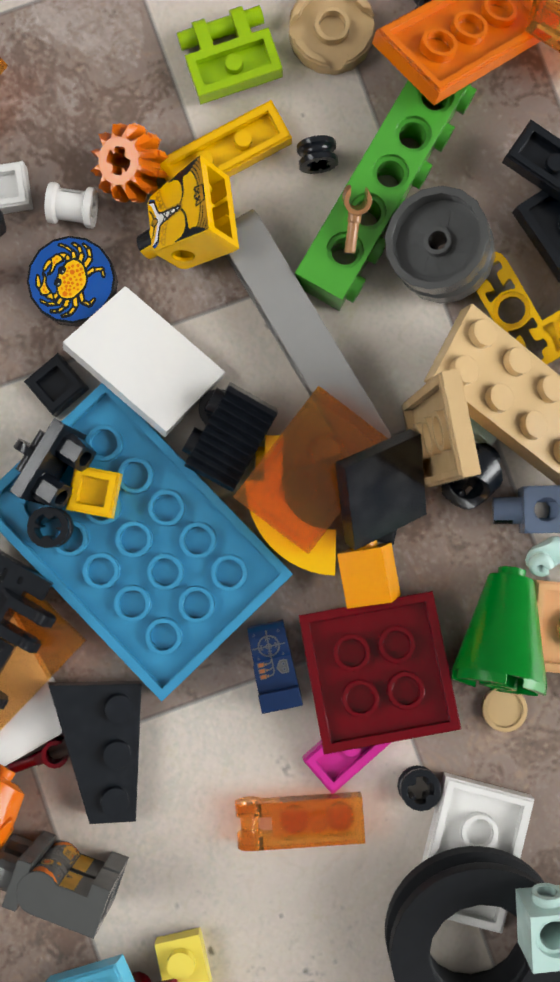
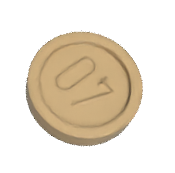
(504, 710)

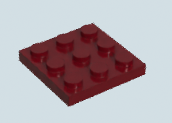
(379, 673)

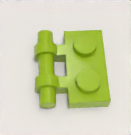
(234, 64)

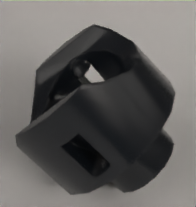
(482, 485)

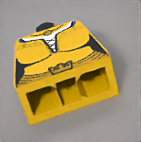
(191, 217)

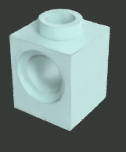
(539, 926)

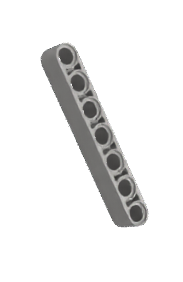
(295, 320)

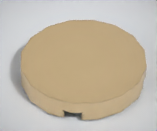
(331, 34)

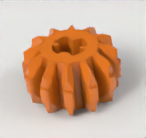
(129, 163)

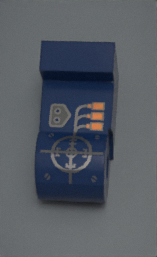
(274, 667)

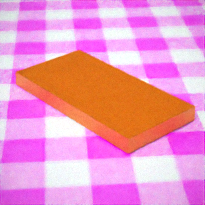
(455, 42)

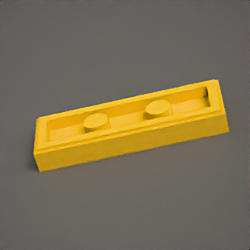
(235, 143)

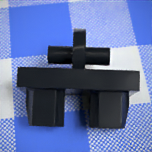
(47, 461)

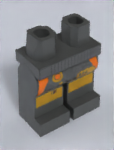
(59, 882)

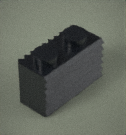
(230, 435)

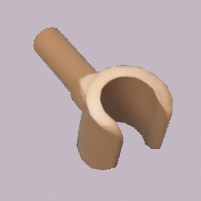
(354, 217)

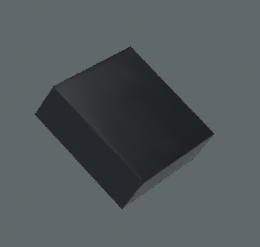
(56, 385)

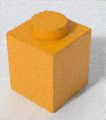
(369, 575)

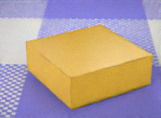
(95, 492)

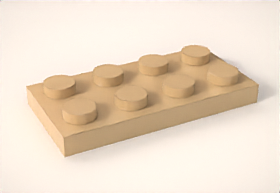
(505, 388)

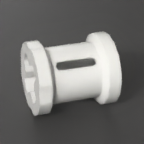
(71, 205)

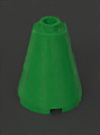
(504, 638)

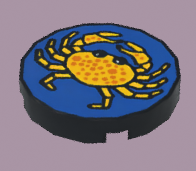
(71, 280)

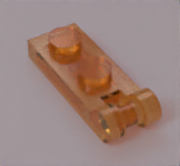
(301, 821)

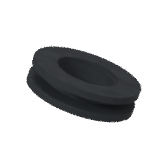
(439, 890)

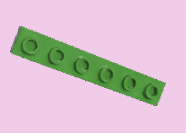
(385, 156)

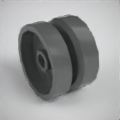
(425, 223)

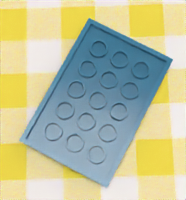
(170, 566)

